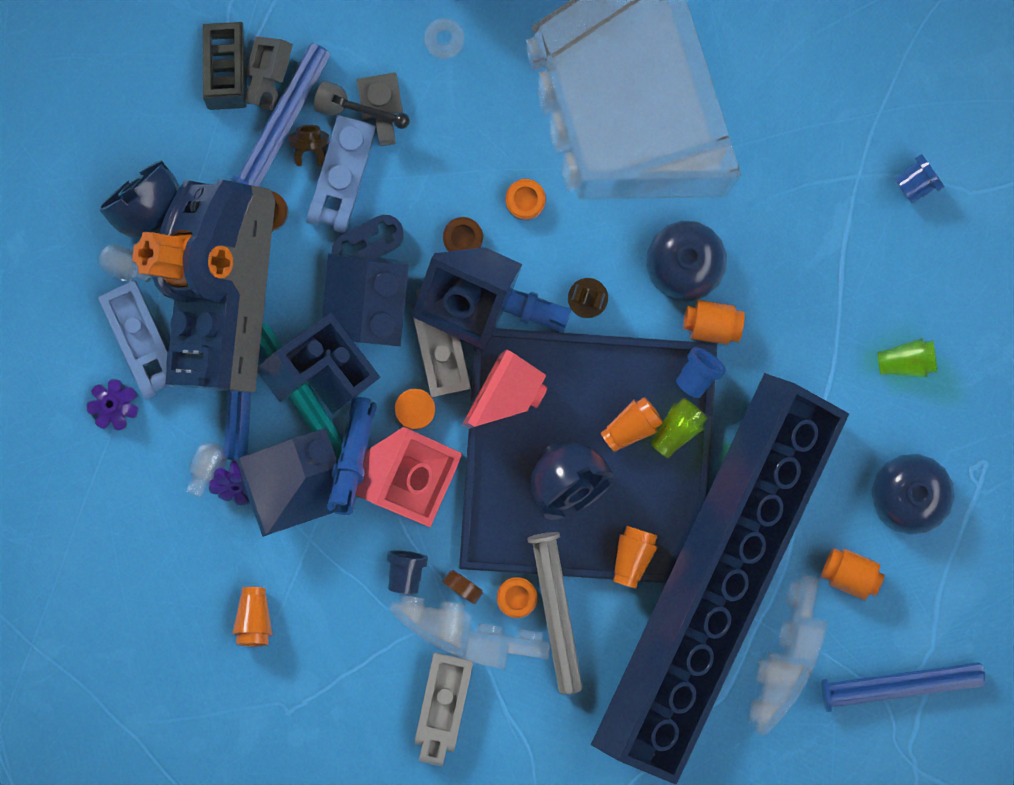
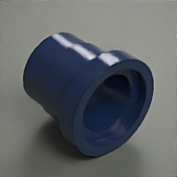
(405, 571)

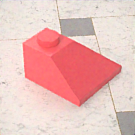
(507, 391)
(408, 475)

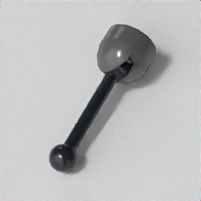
(332, 100)

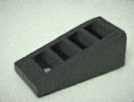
(230, 90)

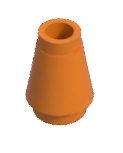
(632, 424)
(633, 555)
(252, 619)

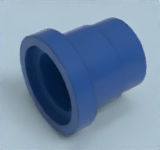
(919, 180)
(700, 372)

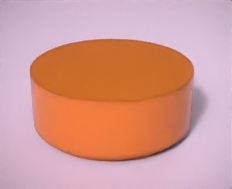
(525, 199)
(415, 409)
(517, 597)

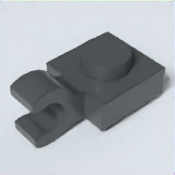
(266, 66)
(382, 94)

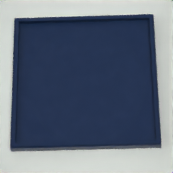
(588, 387)

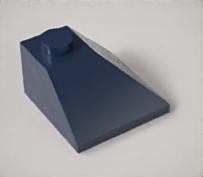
(466, 293)
(289, 481)

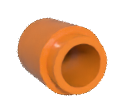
(714, 322)
(852, 573)

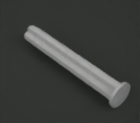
(556, 612)

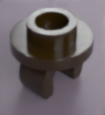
(309, 139)
(587, 298)

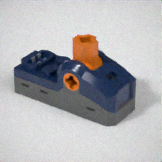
(216, 271)

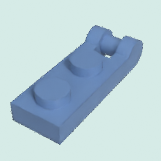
(342, 172)
(137, 335)

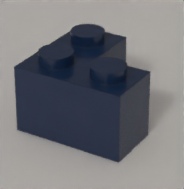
(324, 359)

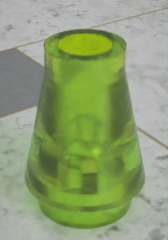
(909, 359)
(679, 427)

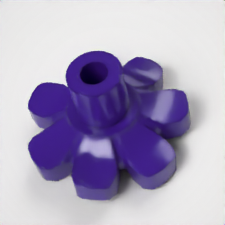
(121, 405)
(229, 485)

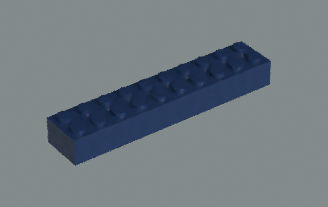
(720, 579)

